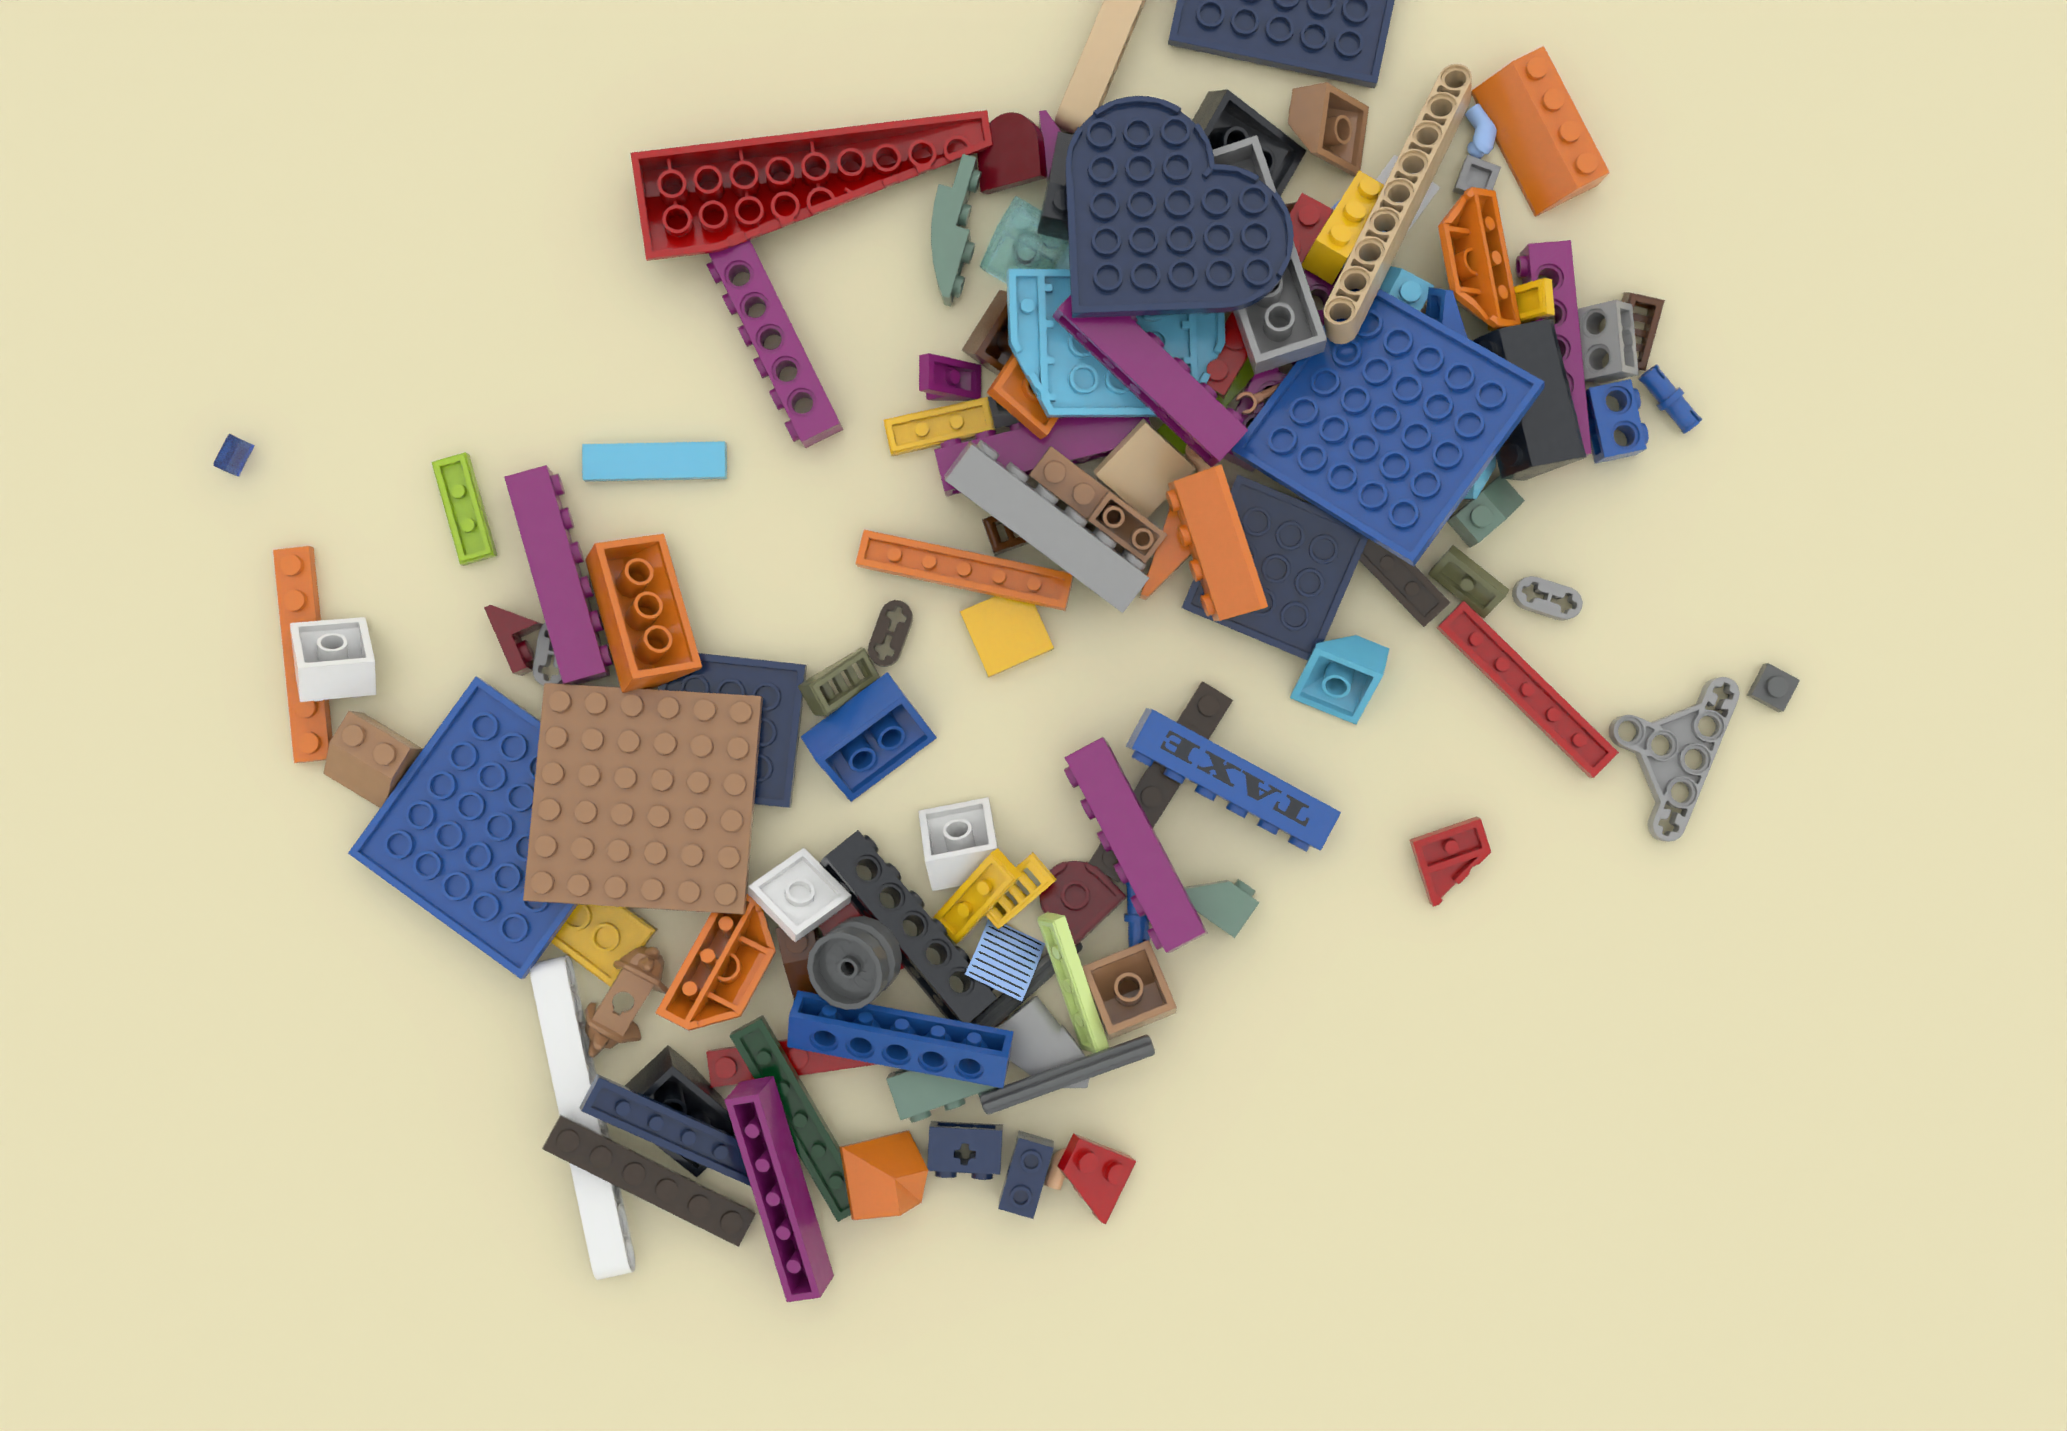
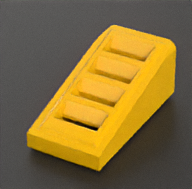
(1005, 909)

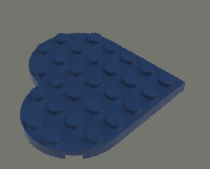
(1164, 223)

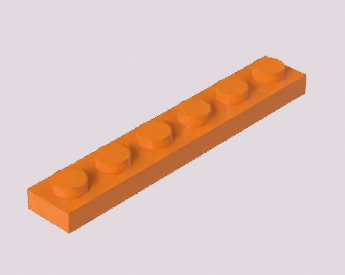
(964, 570)
(300, 603)

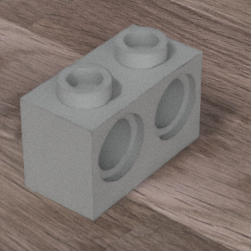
(1615, 339)

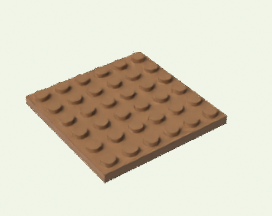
(643, 799)

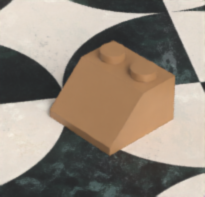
(368, 757)
(1129, 990)

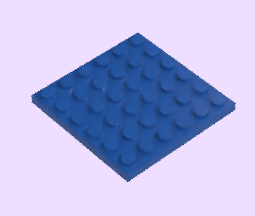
(1390, 425)
(461, 830)

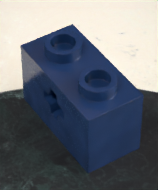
(949, 1136)
(1026, 1174)

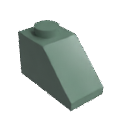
(1486, 512)
(1224, 903)

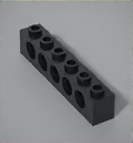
(930, 932)

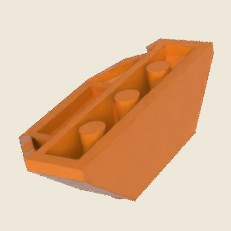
(1479, 259)
(720, 970)

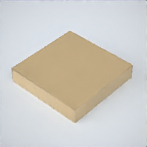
(1143, 467)

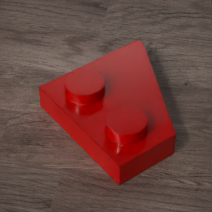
(1449, 855)
(1096, 1174)

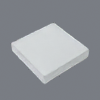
(799, 894)

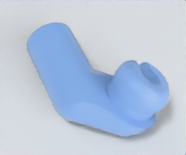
(1484, 132)

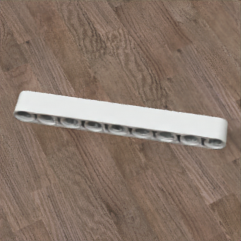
(572, 1075)

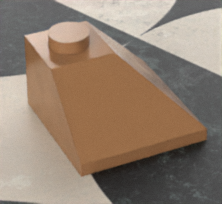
(1330, 124)

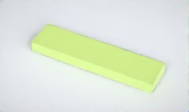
(1072, 982)

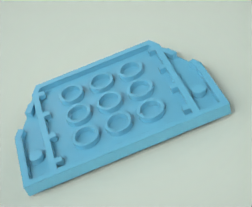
(1066, 374)

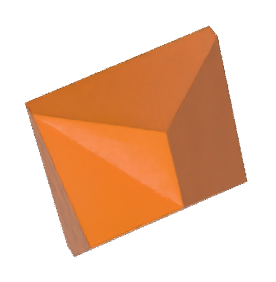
(883, 1176)

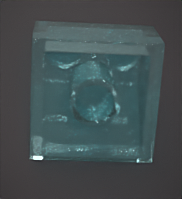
(1018, 244)

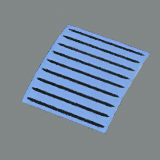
(1005, 960)

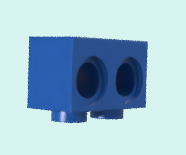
(1605, 421)

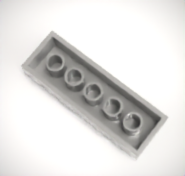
(1286, 321)
(1046, 526)

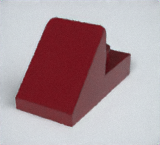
(509, 630)

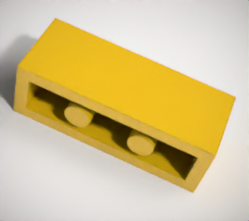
(1343, 228)

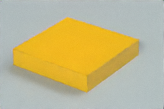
(1006, 633)

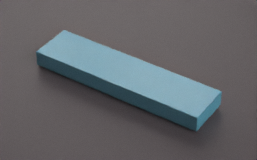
(654, 461)

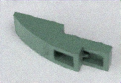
(948, 240)

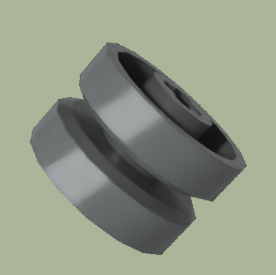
(854, 962)

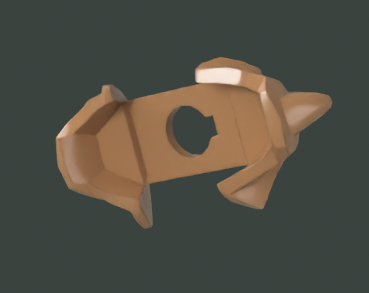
(638, 975)

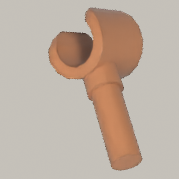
(1257, 398)

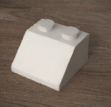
(333, 659)
(956, 840)

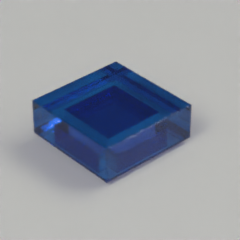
(233, 455)

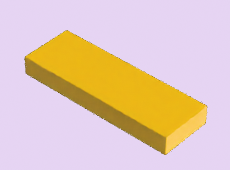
(937, 425)
(977, 895)

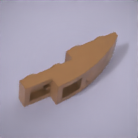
(1098, 504)

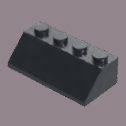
(1550, 429)

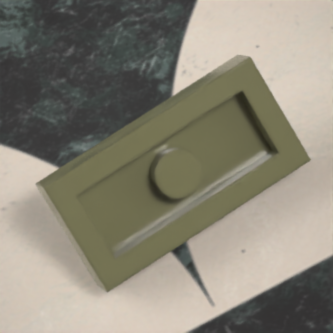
(1468, 581)

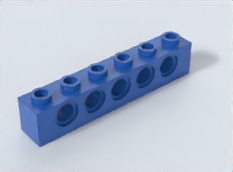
(901, 1040)

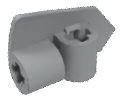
(1040, 1040)

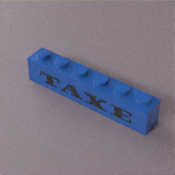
(1232, 779)

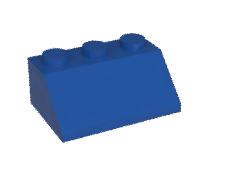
(868, 737)

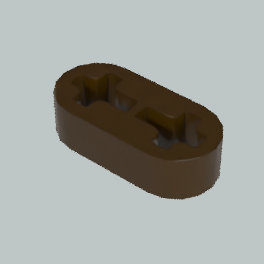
(898, 636)

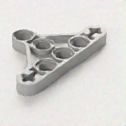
(1683, 735)

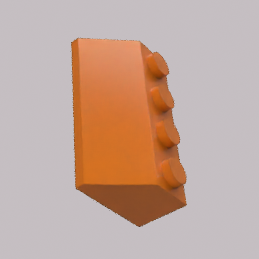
(1540, 132)
(1216, 544)
(642, 611)

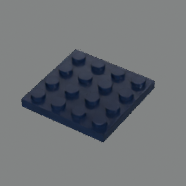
(1301, 565)
(780, 713)

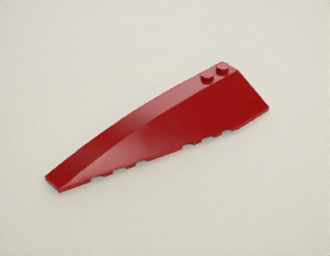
(744, 188)

